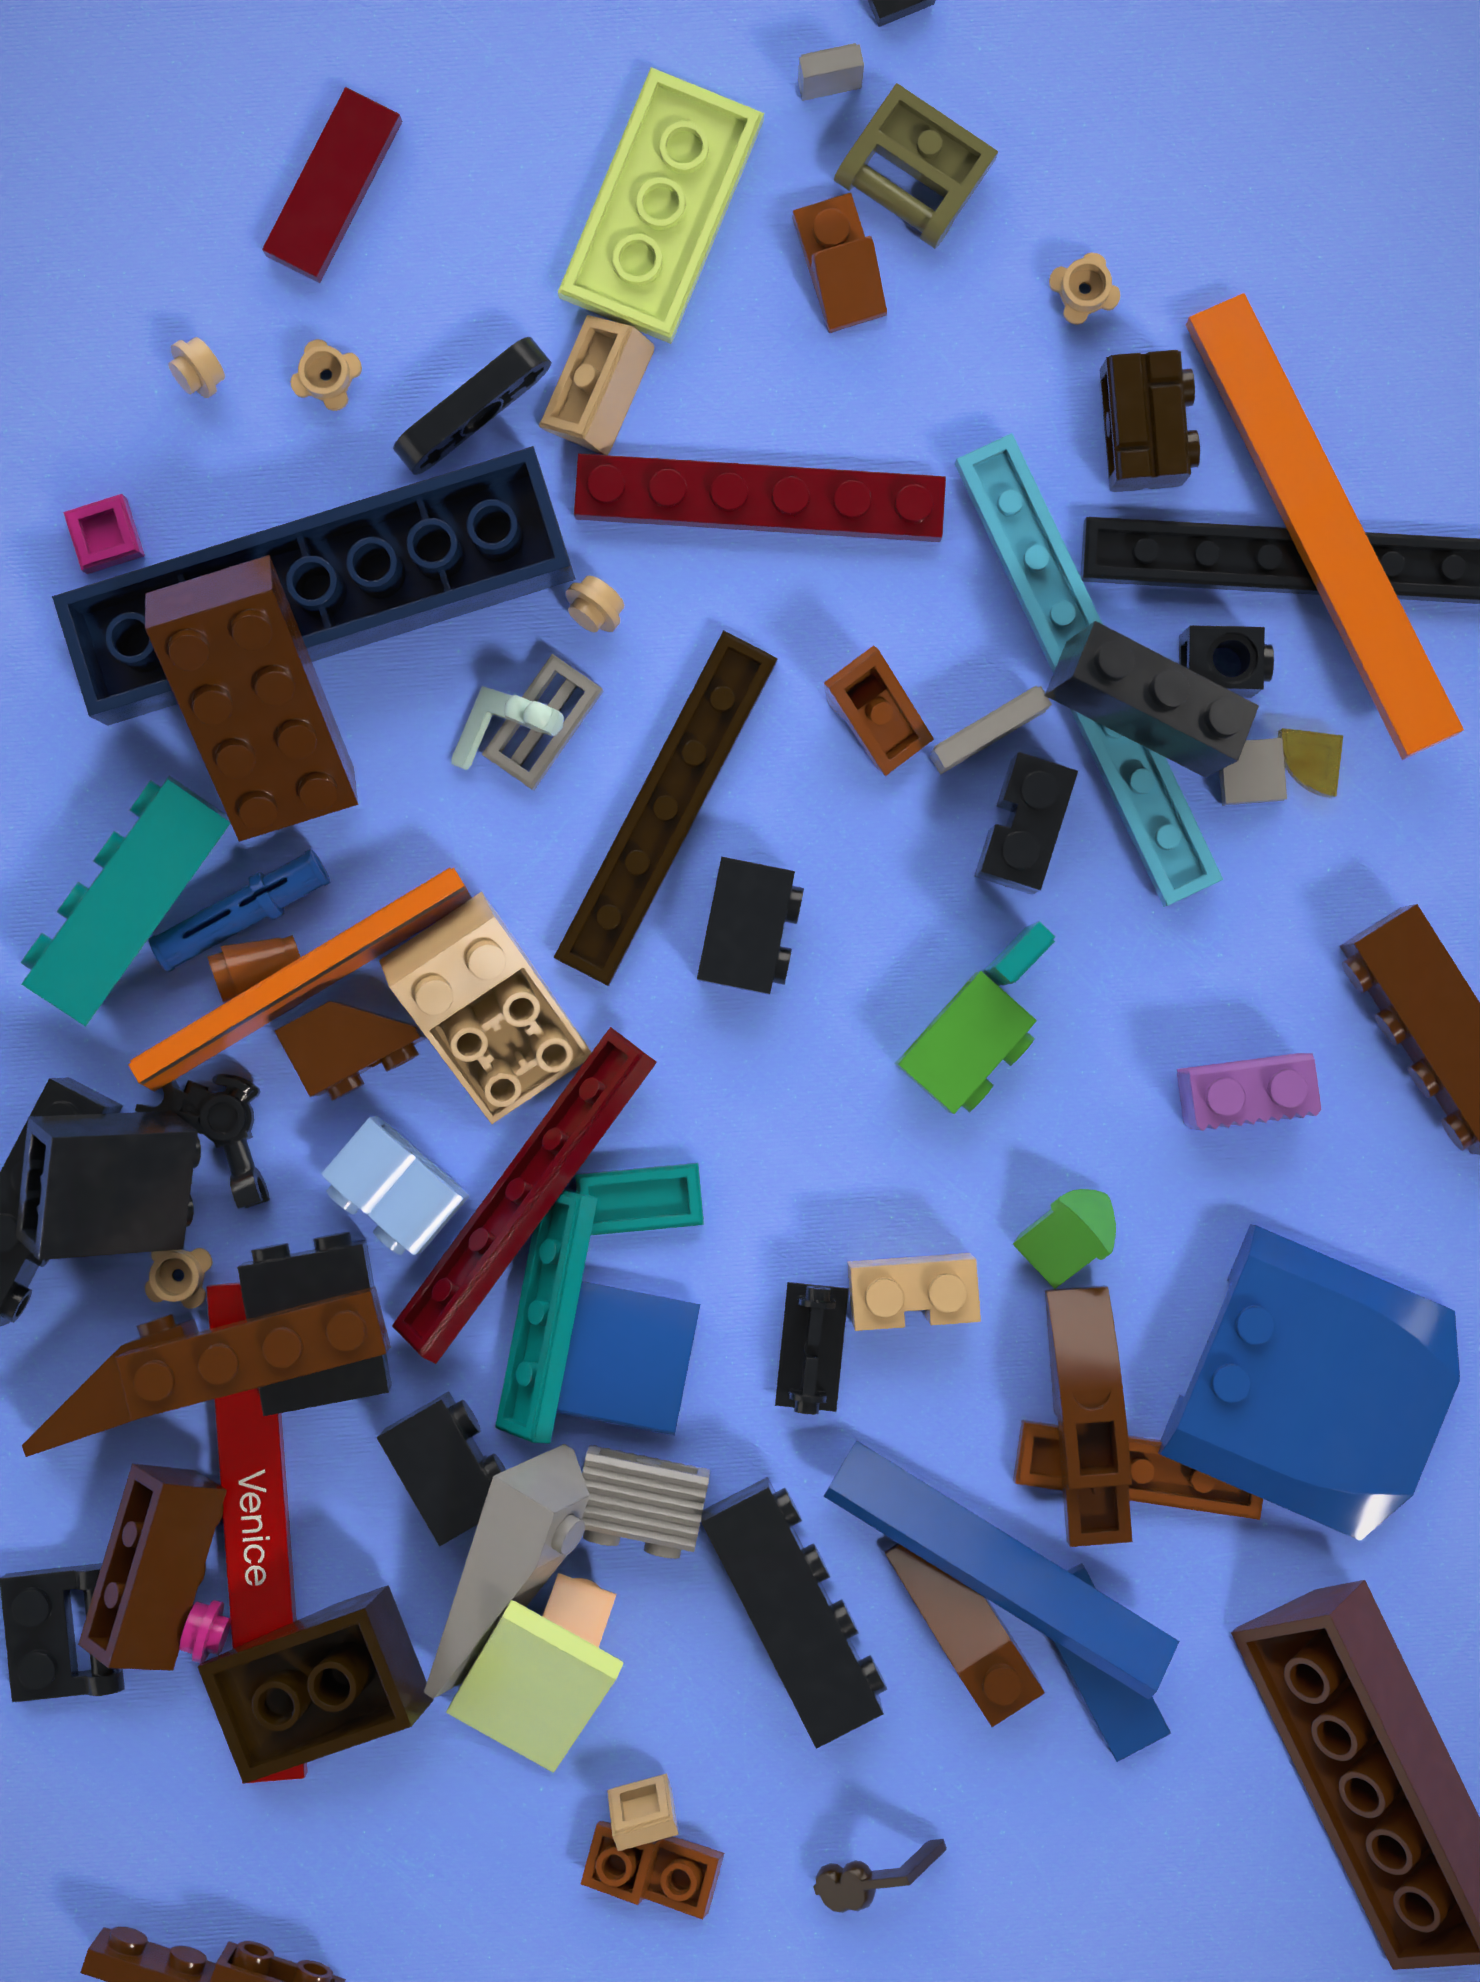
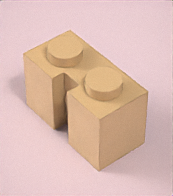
(934, 1283)

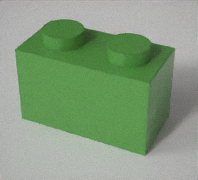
(967, 1044)

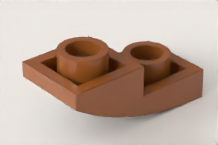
(662, 1871)

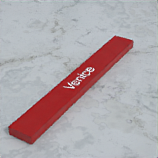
(253, 1506)

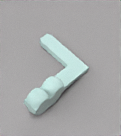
(511, 707)

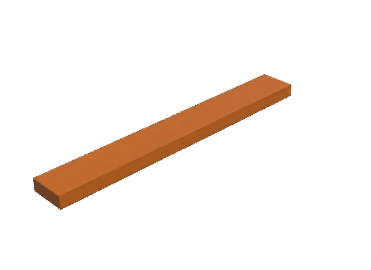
(1324, 526)

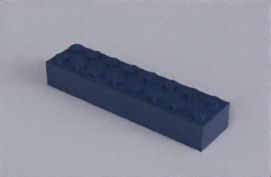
(345, 573)

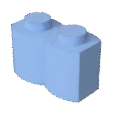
(393, 1187)

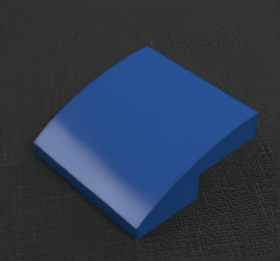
(628, 1358)

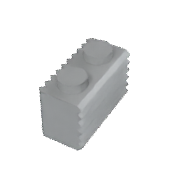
(643, 1501)

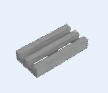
(989, 729)
(513, 765)

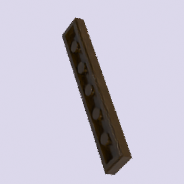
(666, 808)

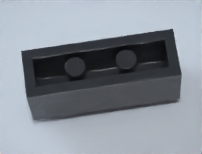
(1151, 700)

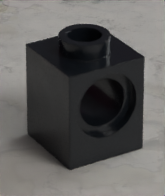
(1256, 657)

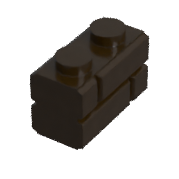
(1148, 421)

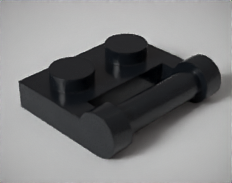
(43, 1636)

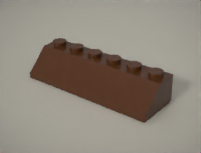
(1373, 1770)

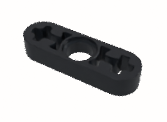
(472, 405)

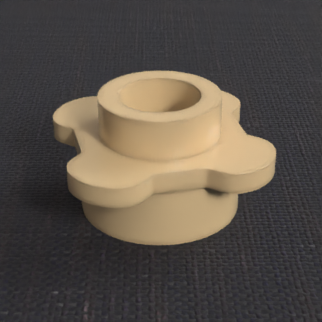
(1087, 270)
(315, 360)
(189, 1290)

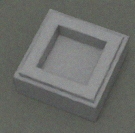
(830, 71)
(1256, 775)

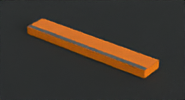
(299, 980)

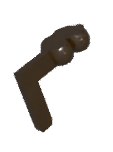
(856, 1884)

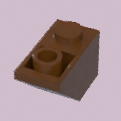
(343, 1041)

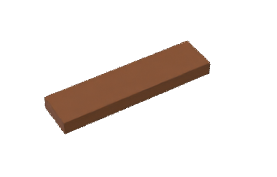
(1153, 1476)

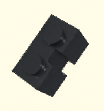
(1037, 801)
(748, 926)
(442, 1465)

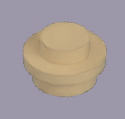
(196, 367)
(594, 604)

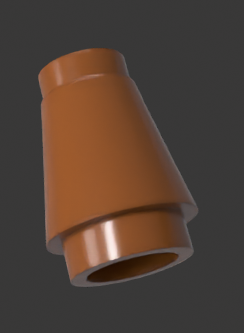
(249, 963)

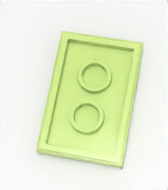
(534, 1686)

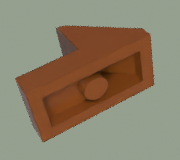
(840, 262)
(877, 710)

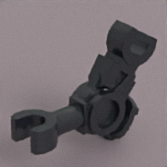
(227, 1122)

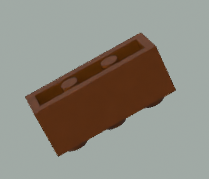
(152, 1567)

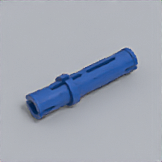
(261, 898)

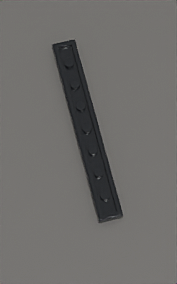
(1266, 559)

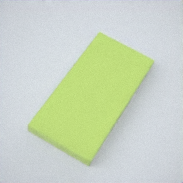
(661, 205)

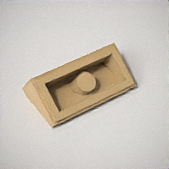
(598, 384)

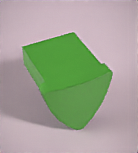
(1069, 1235)

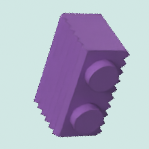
(1249, 1091)

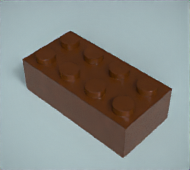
(251, 697)

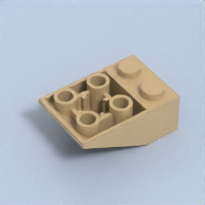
(484, 1008)

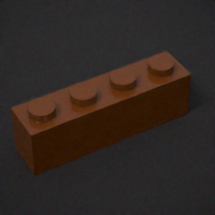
(1426, 1010)
(253, 1353)

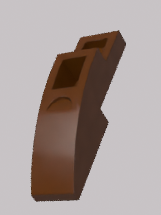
(1089, 1416)
(128, 1956)

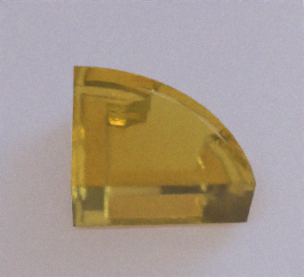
(1313, 760)

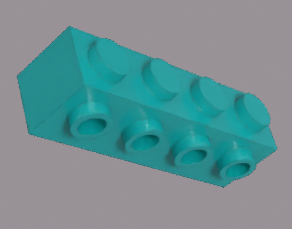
(125, 901)

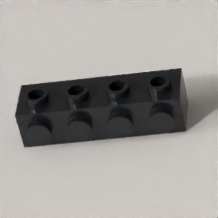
(17, 1263)
(793, 1612)

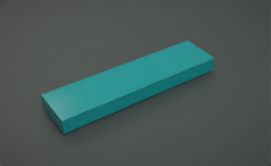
(546, 1318)

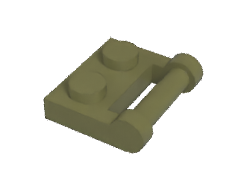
(926, 148)

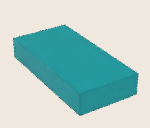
(1020, 954)
(644, 1198)

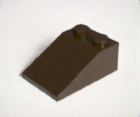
(317, 1685)

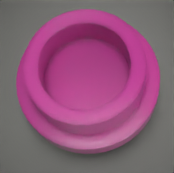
(205, 1630)

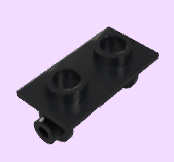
(811, 1347)

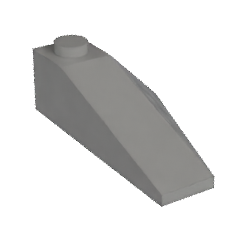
(519, 1542)

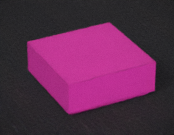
(104, 534)

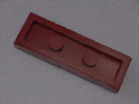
(332, 185)

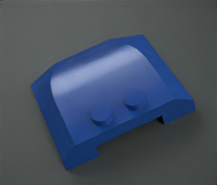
(1317, 1387)

